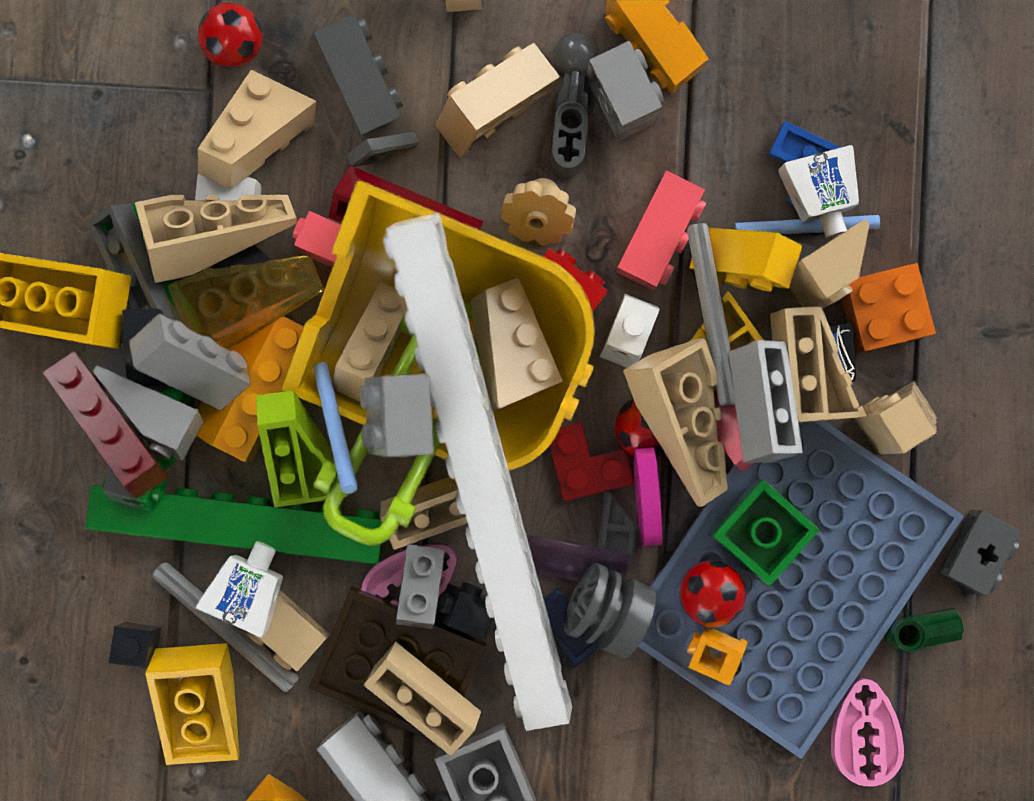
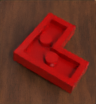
(582, 474)

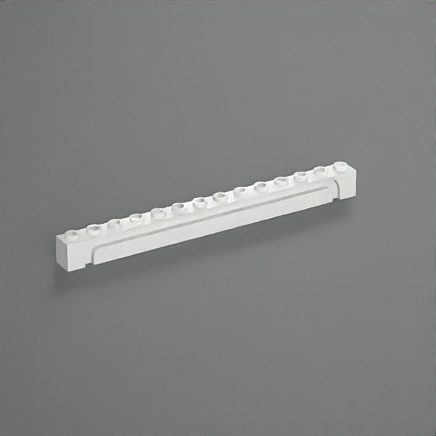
(479, 468)

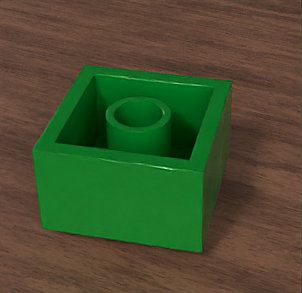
(763, 531)

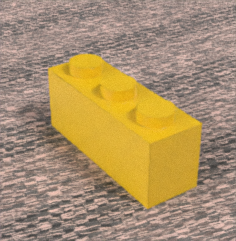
(753, 258)

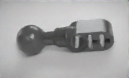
(572, 60)

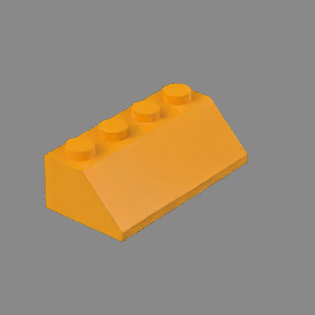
(268, 362)

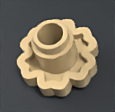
(538, 212)

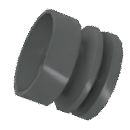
(610, 611)

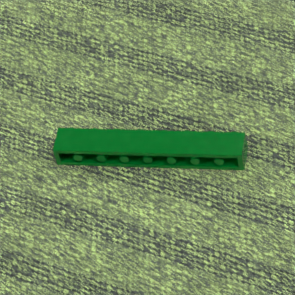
(235, 524)

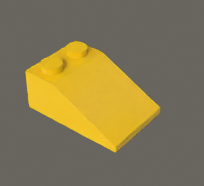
(194, 703)

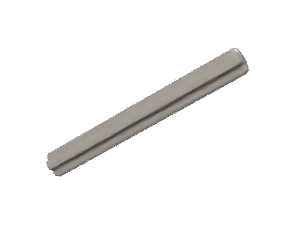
(712, 309)
(257, 655)

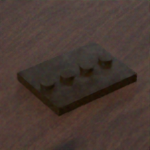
(366, 633)

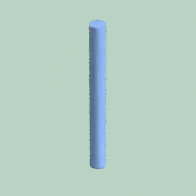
(798, 227)
(335, 428)

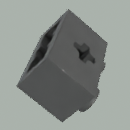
(963, 562)

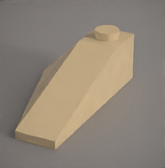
(197, 233)
(679, 406)

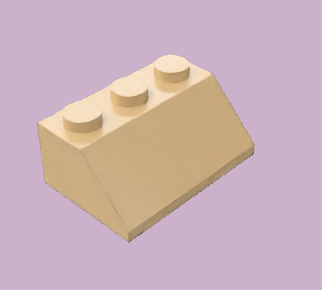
(828, 271)

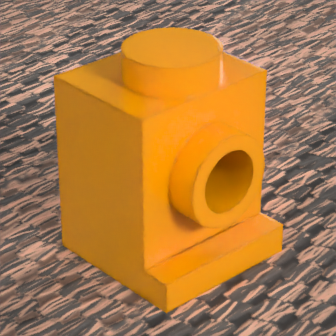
(716, 665)

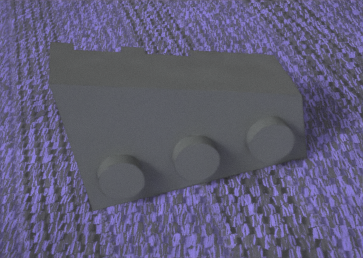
(359, 73)

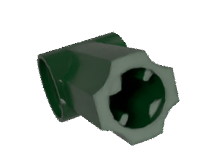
(926, 630)

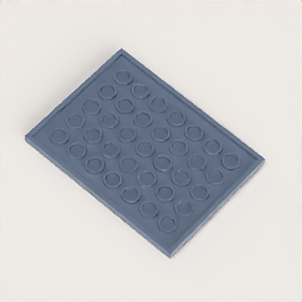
(829, 604)

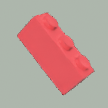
(662, 231)

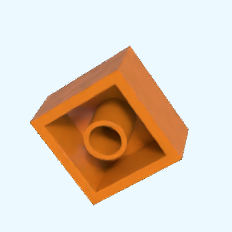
(888, 309)

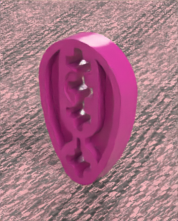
(647, 497)

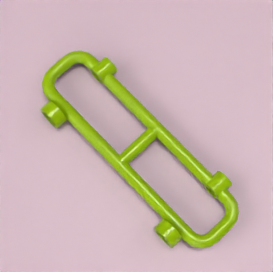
(400, 509)

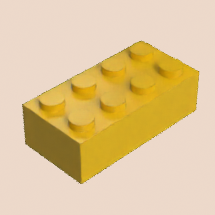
(62, 300)

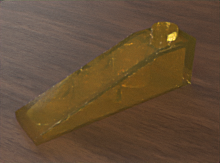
(243, 298)

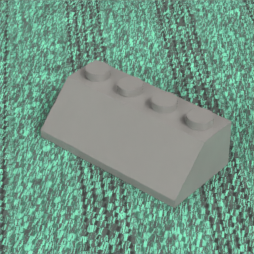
(368, 764)

